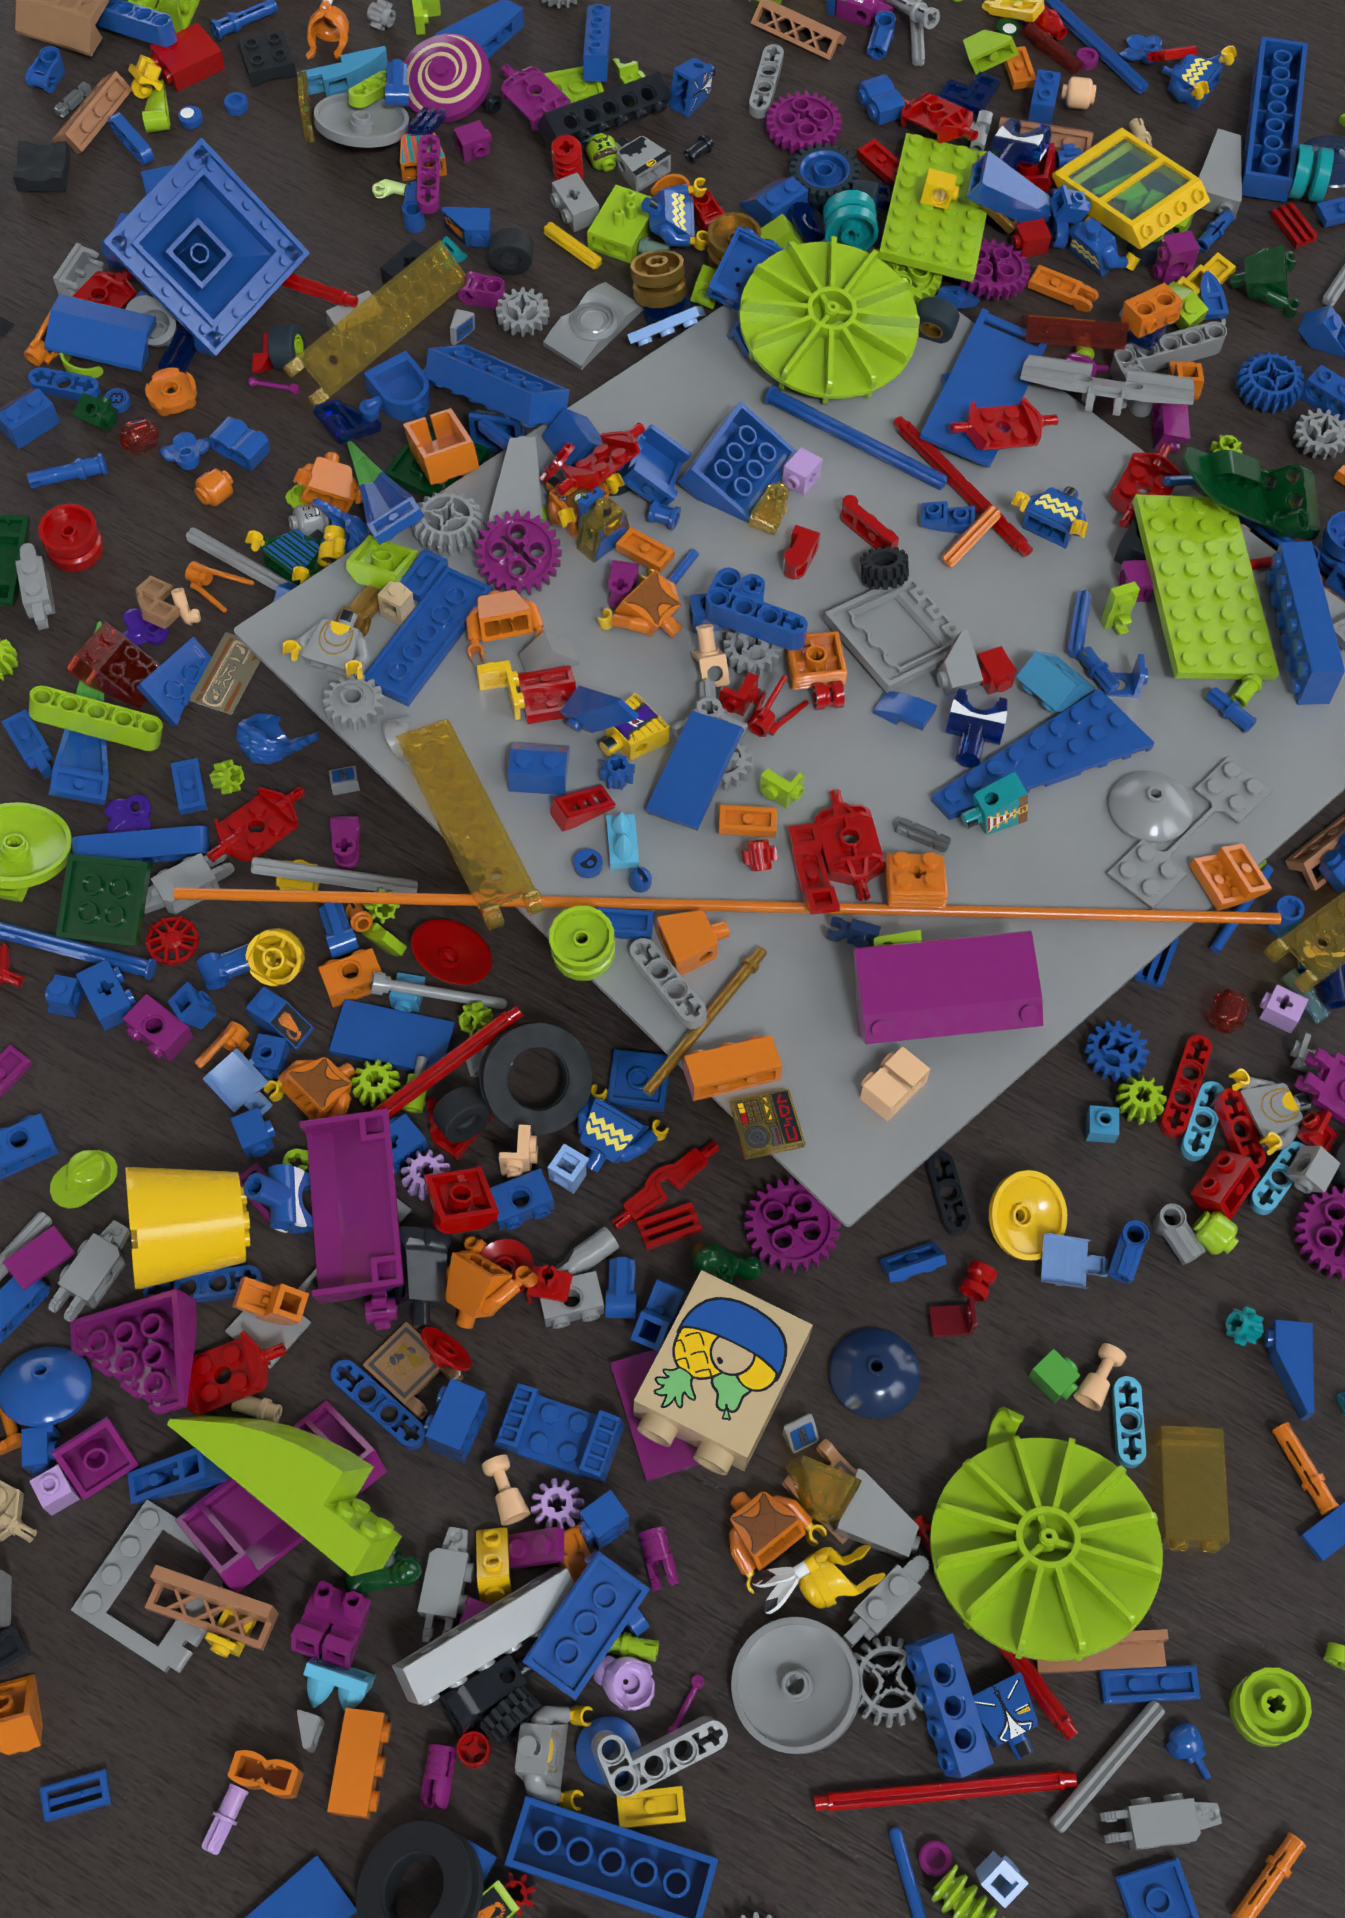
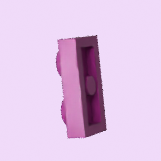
(536, 1547)

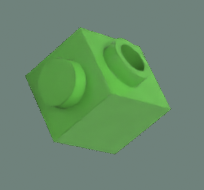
(1055, 1376)

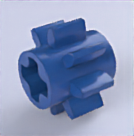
(1066, 154)
(617, 772)

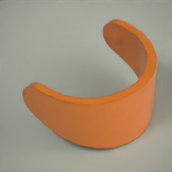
(668, 181)

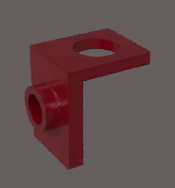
(953, 1319)

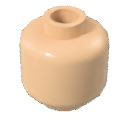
(1079, 93)

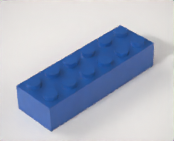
(496, 384)
(1304, 623)
(610, 1862)

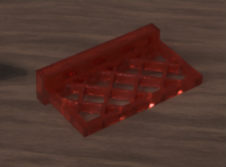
(1075, 332)

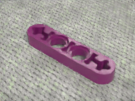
(430, 173)

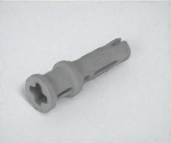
(918, 12)

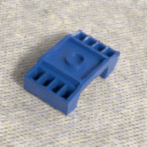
(559, 1434)

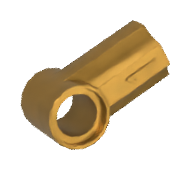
(365, 607)

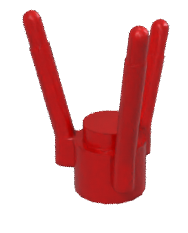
(763, 720)

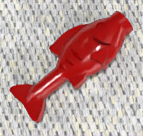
(1051, 22)

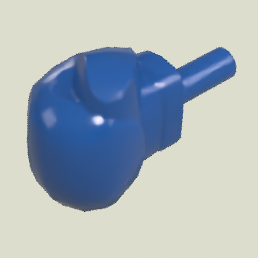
(1187, 1744)

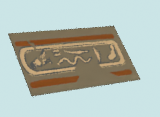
(226, 675)

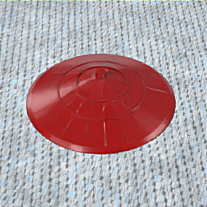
(451, 951)

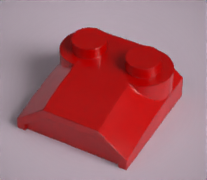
(1042, 172)
(461, 1200)

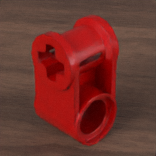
(705, 210)

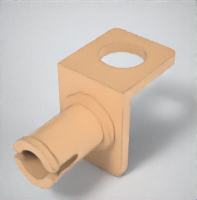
(710, 655)

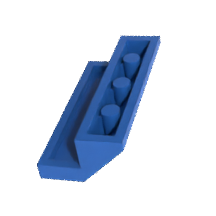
(99, 332)

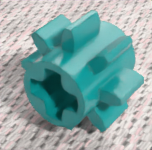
(1244, 1326)

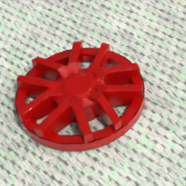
(556, 462)
(172, 940)

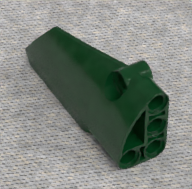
(1247, 490)

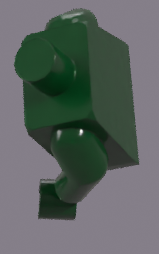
(1268, 278)

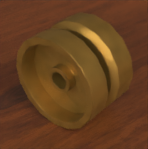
(722, 231)
(658, 278)

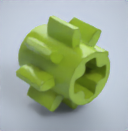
(1226, 442)
(227, 777)
(384, 912)
(474, 1017)

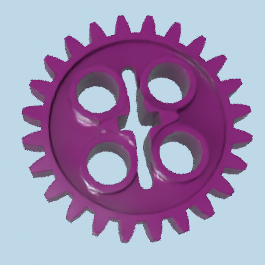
(803, 121)
(1005, 266)
(500, 568)
(1317, 1222)
(802, 1250)

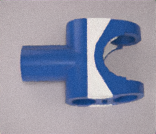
(283, 1195)

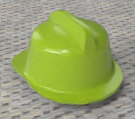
(83, 1178)

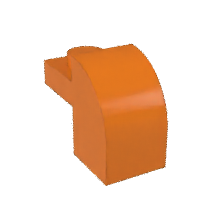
(1188, 370)
(271, 1304)

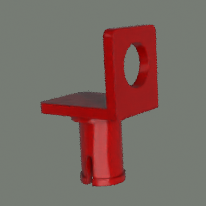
(551, 1284)

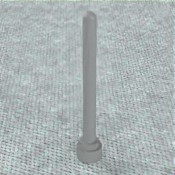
(383, 984)

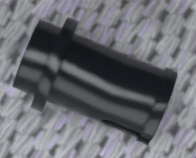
(492, 103)
(698, 149)

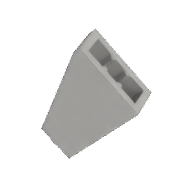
(878, 1521)

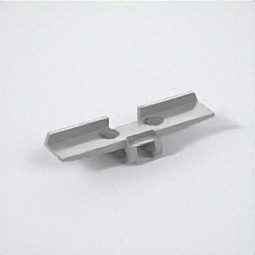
(1077, 377)

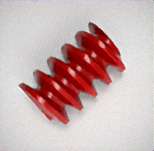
(567, 157)

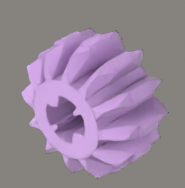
(418, 1168)
(566, 1498)

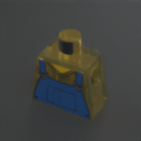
(601, 529)

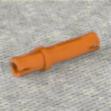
(1305, 1468)
(1275, 1871)

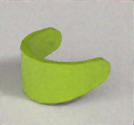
(94, 372)
(1003, 1426)

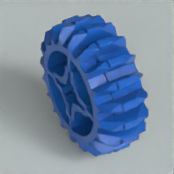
(1270, 382)

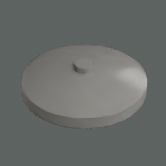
(360, 127)
(796, 1685)

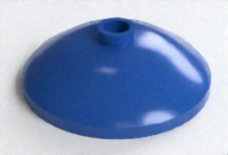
(48, 1397)

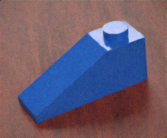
(596, 711)
(1292, 1358)
(174, 1476)

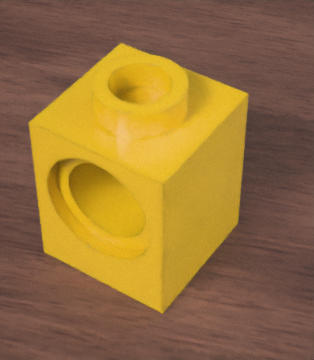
(934, 182)

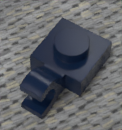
(858, 932)

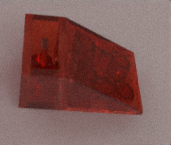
(113, 665)

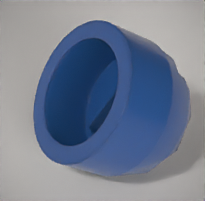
(636, 882)

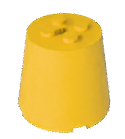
(185, 1223)

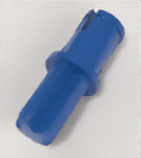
(1098, 670)
(1231, 709)

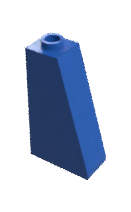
(1007, 191)

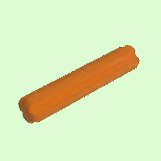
(971, 536)

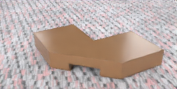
(151, 598)

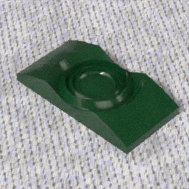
(13, 534)

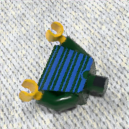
(290, 553)

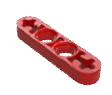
(1187, 1086)

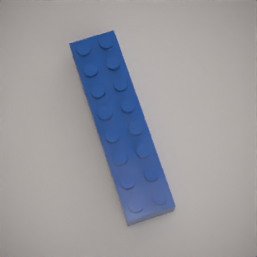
(1273, 119)

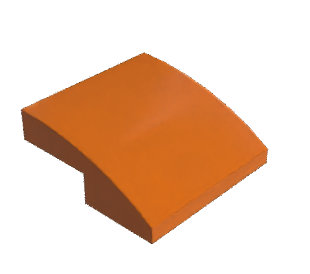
(1230, 876)

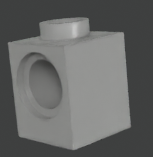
(1312, 1169)

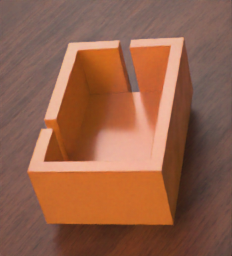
(446, 456)

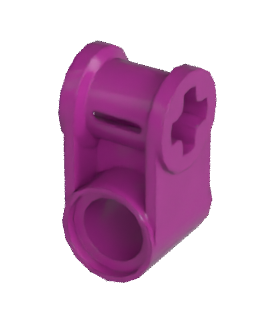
(483, 289)
(622, 581)
(345, 840)

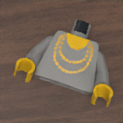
(333, 646)
(1272, 1109)
(543, 1753)

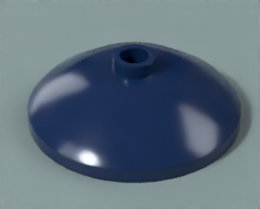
(871, 1392)

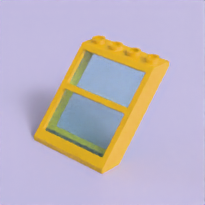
(1133, 187)

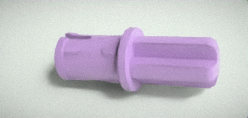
(224, 1819)

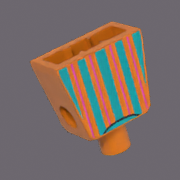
(409, 157)

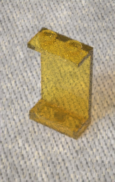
(1194, 1488)

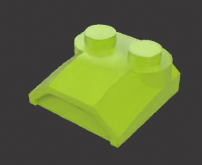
(379, 564)

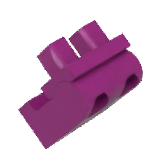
(332, 1623)

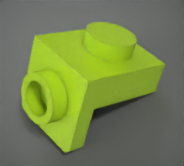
(779, 789)

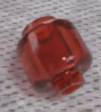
(139, 436)
(1229, 1011)

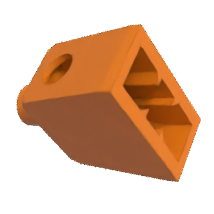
(690, 939)

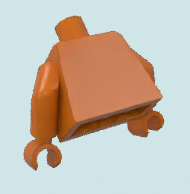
(329, 482)
(501, 617)
(480, 1285)

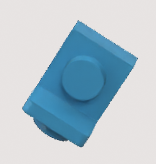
(404, 1001)

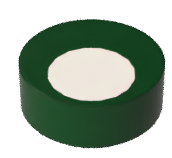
(1008, 26)

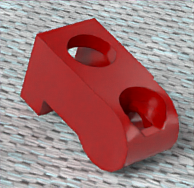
(801, 552)

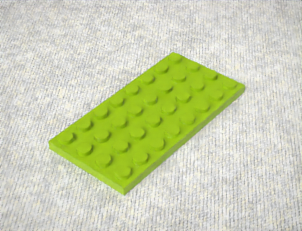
(928, 235)
(1204, 589)

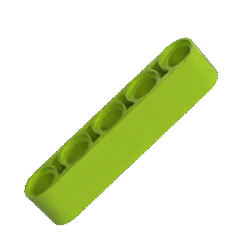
(95, 718)

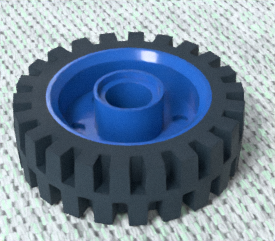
(824, 171)

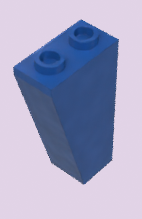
(490, 26)

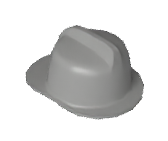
(165, 322)

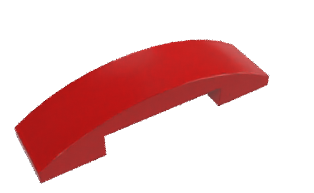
(811, 869)

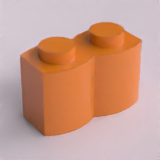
(258, 1773)

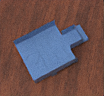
(238, 1083)
(1067, 1261)

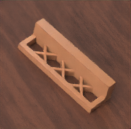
(803, 22)
(93, 112)
(1059, 134)
(1314, 851)
(216, 1596)
(1136, 1650)

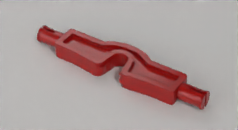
(676, 1174)

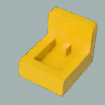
(224, 1646)

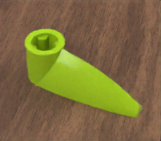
(156, 111)

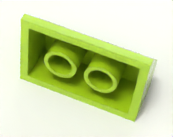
(179, 10)

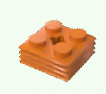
(817, 661)
(916, 880)

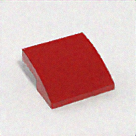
(546, 692)

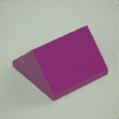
(95, 1458)

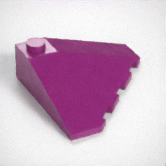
(144, 1347)

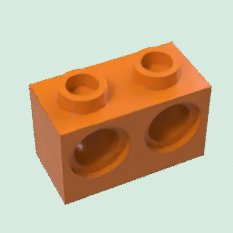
(1151, 310)

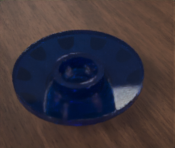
(808, 221)

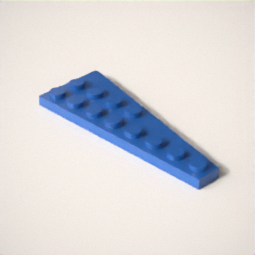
(1058, 750)

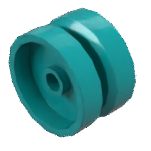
(1311, 173)
(851, 218)

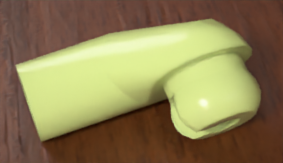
(388, 187)

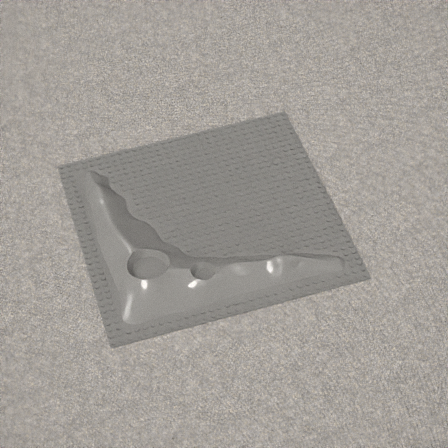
(1003, 599)

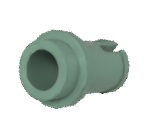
(647, 245)

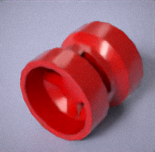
(828, 695)
(978, 1280)
(470, 1746)

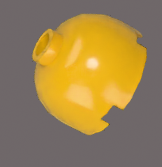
(275, 956)

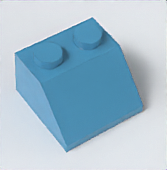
(1053, 682)

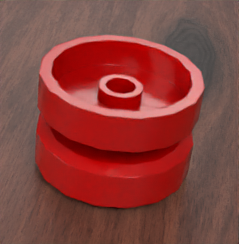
(71, 537)

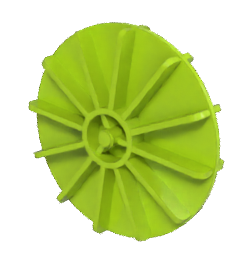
(829, 320)
(1046, 1549)

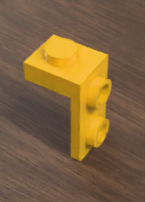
(498, 675)
(493, 1564)

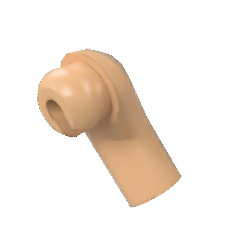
(180, 601)

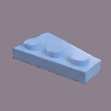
(666, 326)

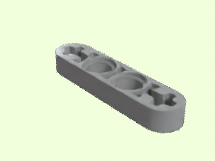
(767, 81)
(666, 984)

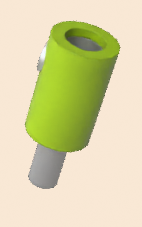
(417, 1104)

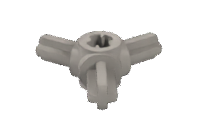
(710, 706)

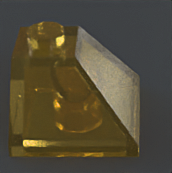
(822, 1488)

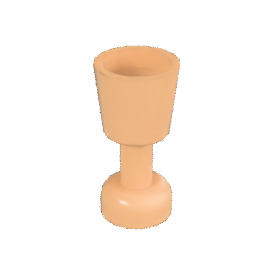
(1095, 1385)
(509, 1500)

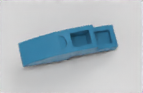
(349, 72)

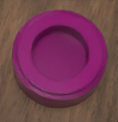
(1089, 57)
(935, 1858)

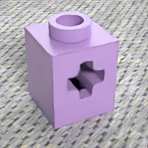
(802, 471)
(1292, 1005)
(54, 1490)

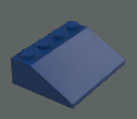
(737, 463)

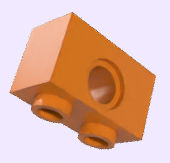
(341, 988)

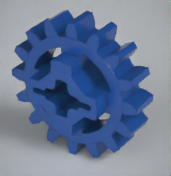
(1110, 1060)

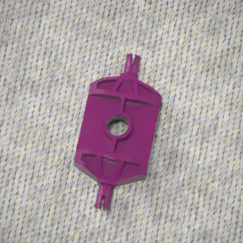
(521, 85)

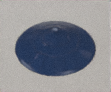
(1337, 143)

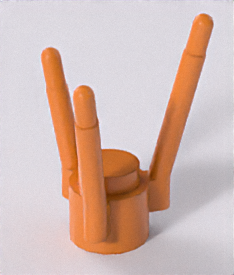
(36, 351)
(203, 575)
(231, 1038)

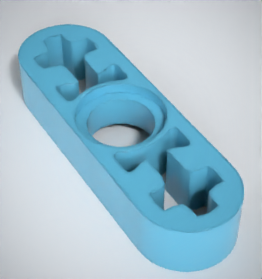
(1193, 1128)
(1278, 1190)
(1139, 1443)

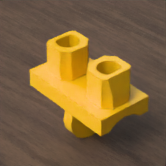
(145, 74)

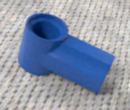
(882, 35)
(396, 88)
(413, 218)
(339, 934)
(218, 968)
(1128, 1253)
(621, 1293)

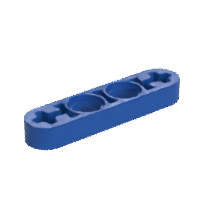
(203, 1281)
(375, 1407)

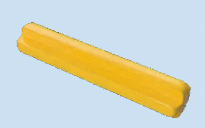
(572, 245)

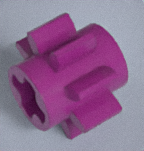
(381, 1310)

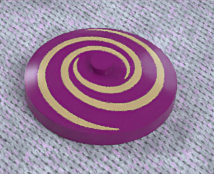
(448, 75)

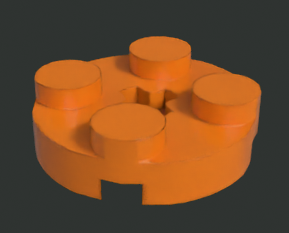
(175, 402)

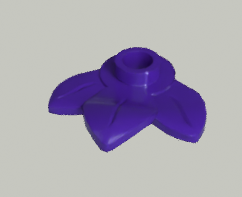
(141, 631)
(123, 817)

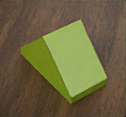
(781, 232)

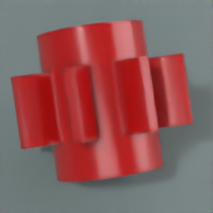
(759, 855)
(524, 1891)

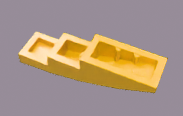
(1217, 265)

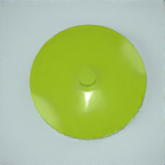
(31, 845)

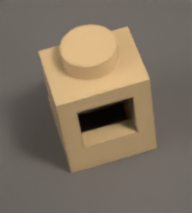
(396, 596)

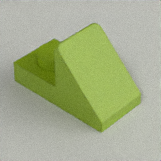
(422, 10)

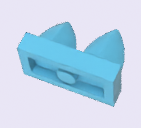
(622, 841)
(323, 1676)

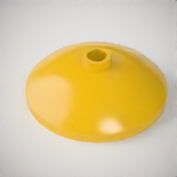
(1039, 1211)

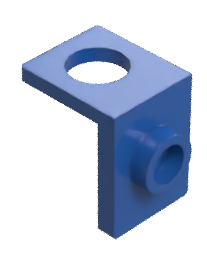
(1133, 681)

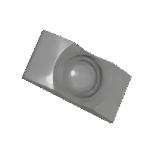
(591, 325)

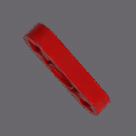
(1244, 1118)

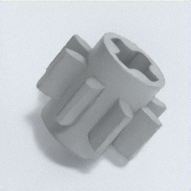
(381, 14)

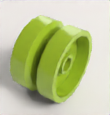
(582, 943)
(1264, 1689)

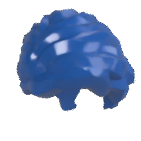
(355, 529)
(265, 741)

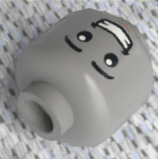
(308, 519)

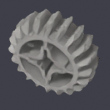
(448, 523)
(875, 1672)

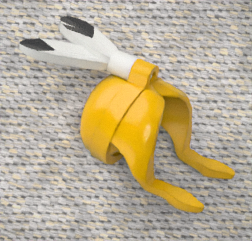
(817, 1579)

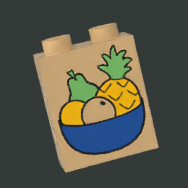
(720, 1374)

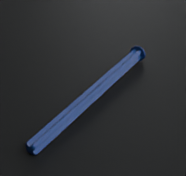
(1093, 41)
(855, 438)
(77, 950)

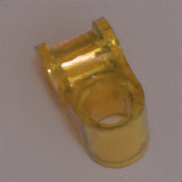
(770, 509)

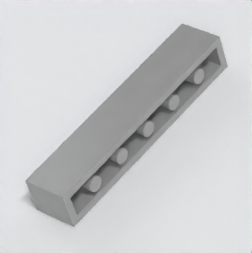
(482, 1638)

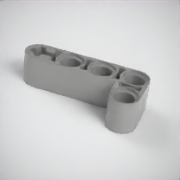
(663, 1748)

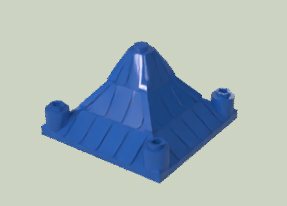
(205, 248)

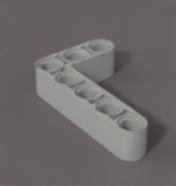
(1180, 345)

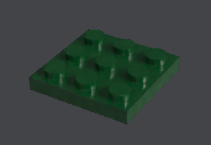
(408, 474)
(103, 900)

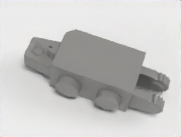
(35, 586)
(190, 873)
(92, 1271)
(445, 1582)
(886, 1600)
(1162, 1823)

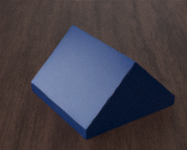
(574, 429)

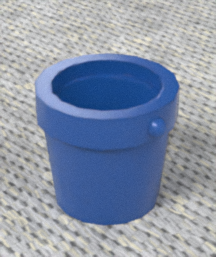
(1291, 915)

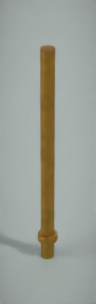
(749, 966)

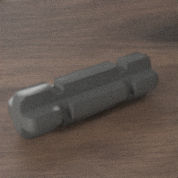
(72, 100)
(923, 835)

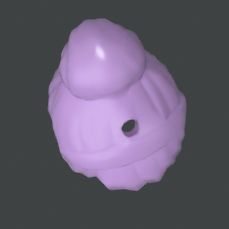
(640, 1685)

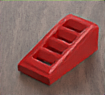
(567, 817)

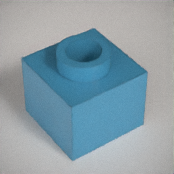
(1099, 1131)

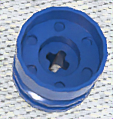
(1332, 544)

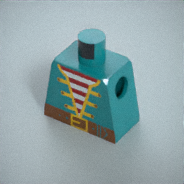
(998, 805)

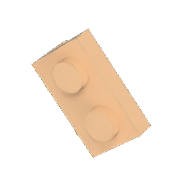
(520, 1163)

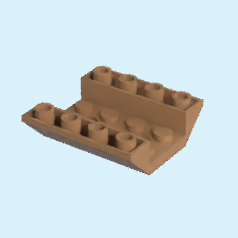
(61, 22)

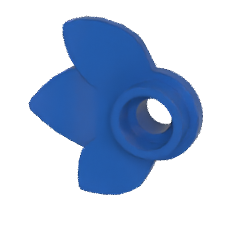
(1139, 47)
(185, 450)

